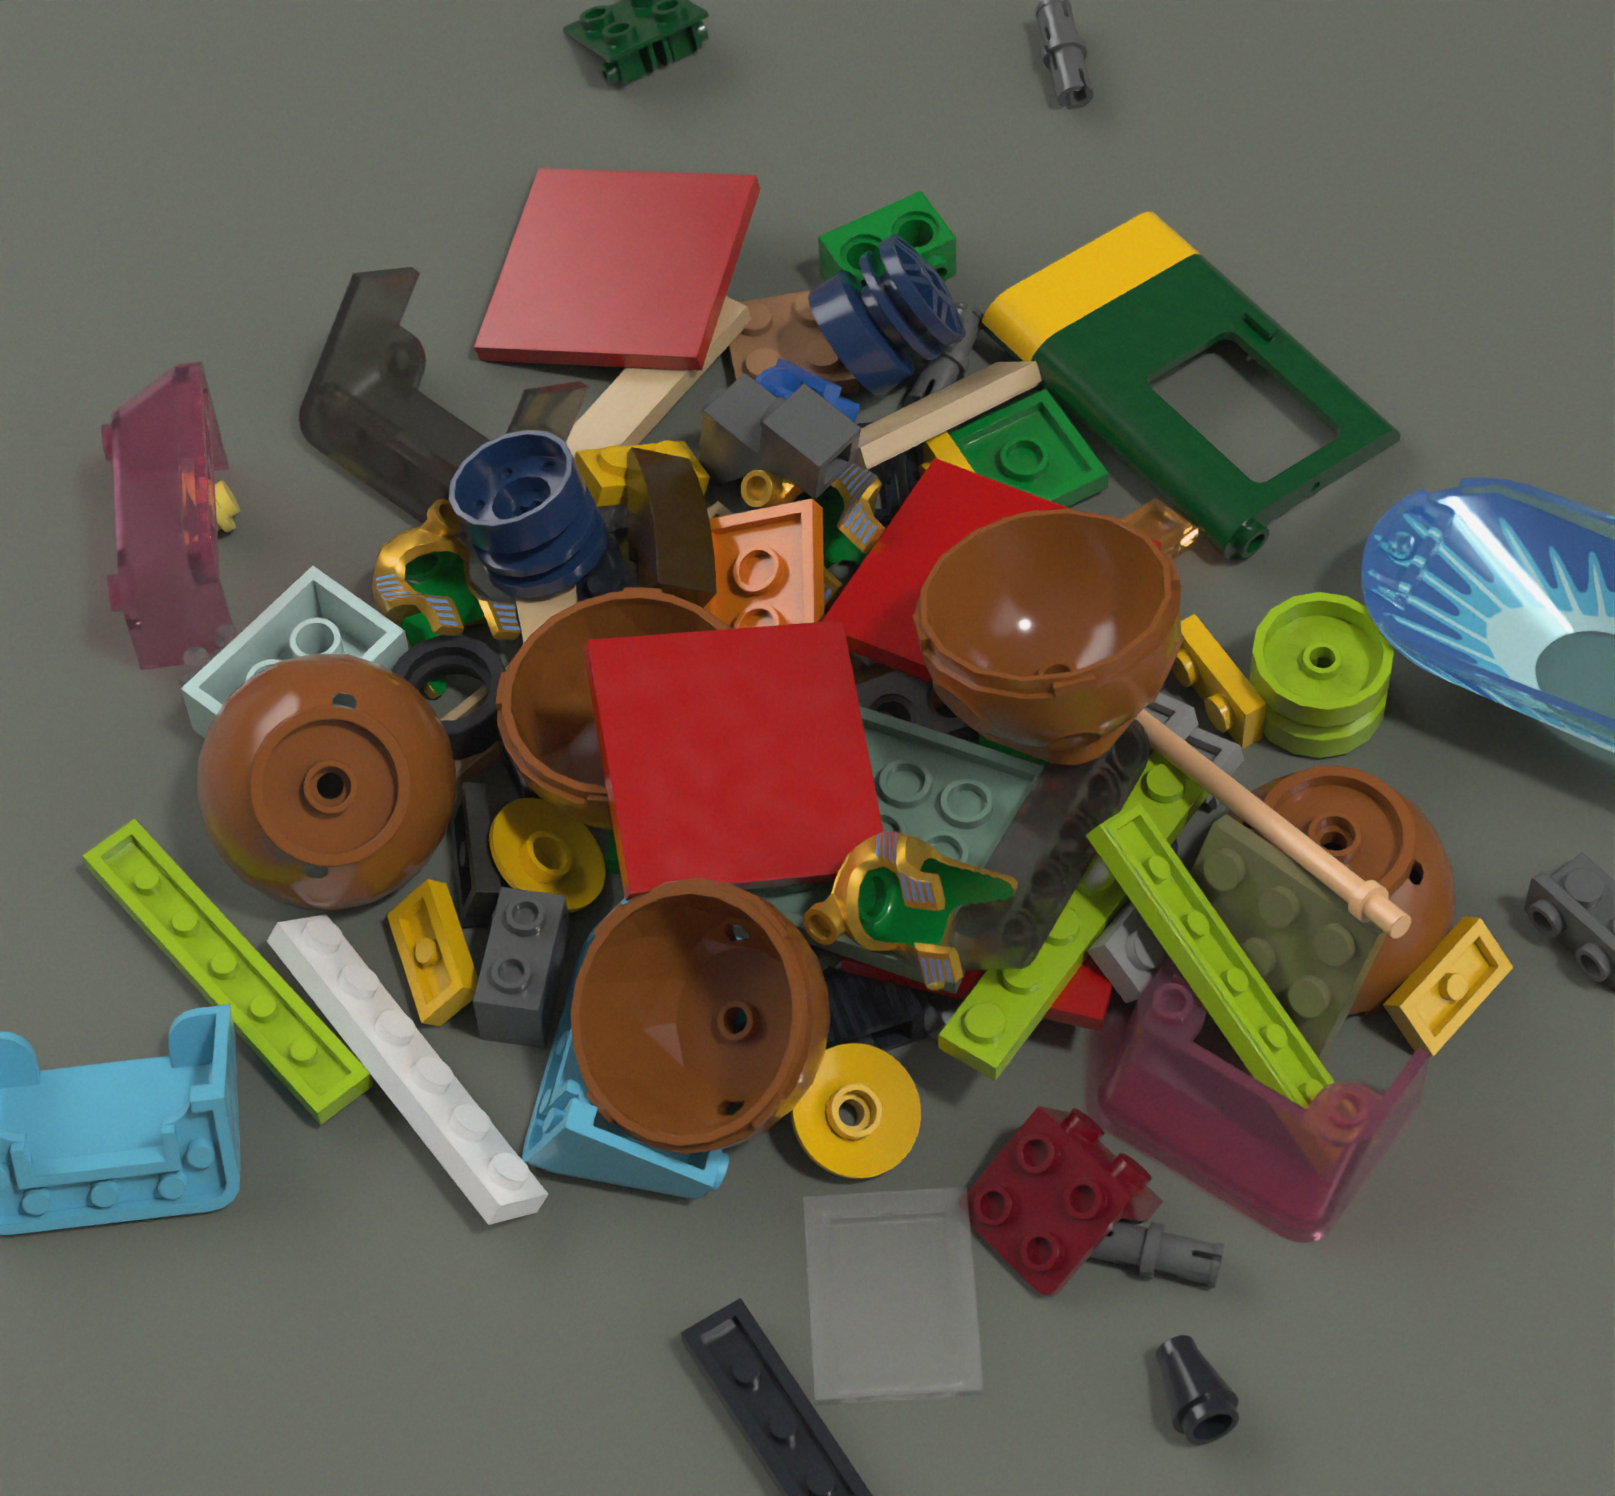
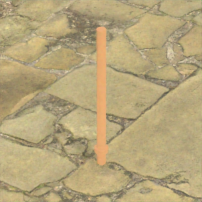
(1365, 900)

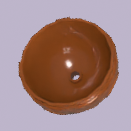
(1051, 630)

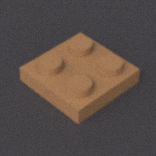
(786, 330)

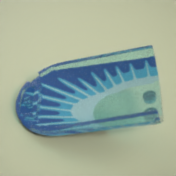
(1503, 598)

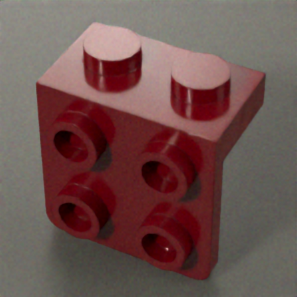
(1056, 1196)

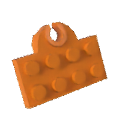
(769, 566)

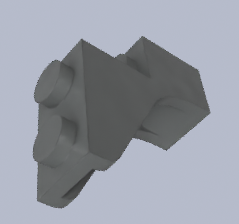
(791, 437)

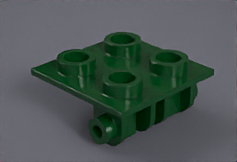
(635, 29)

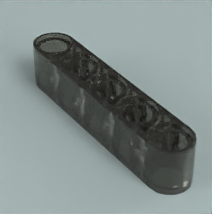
(1047, 855)

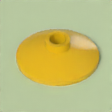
(547, 852)
(884, 1105)

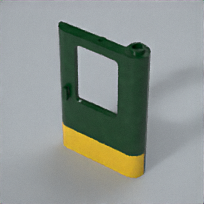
(1137, 309)

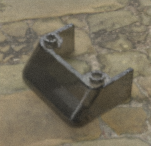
(375, 421)

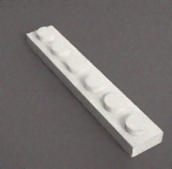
(408, 1069)

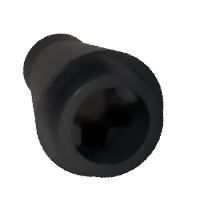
(1196, 1394)

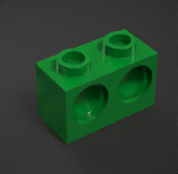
(910, 218)

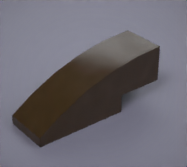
(669, 526)

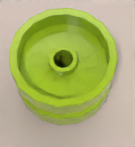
(1321, 674)

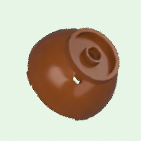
(547, 697)
(265, 767)
(1381, 842)
(662, 1011)

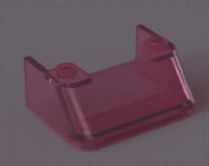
(165, 513)
(1236, 1134)

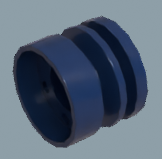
(877, 321)
(528, 513)

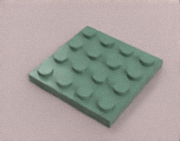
(931, 789)

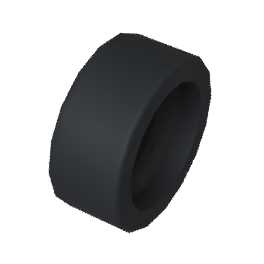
(458, 656)

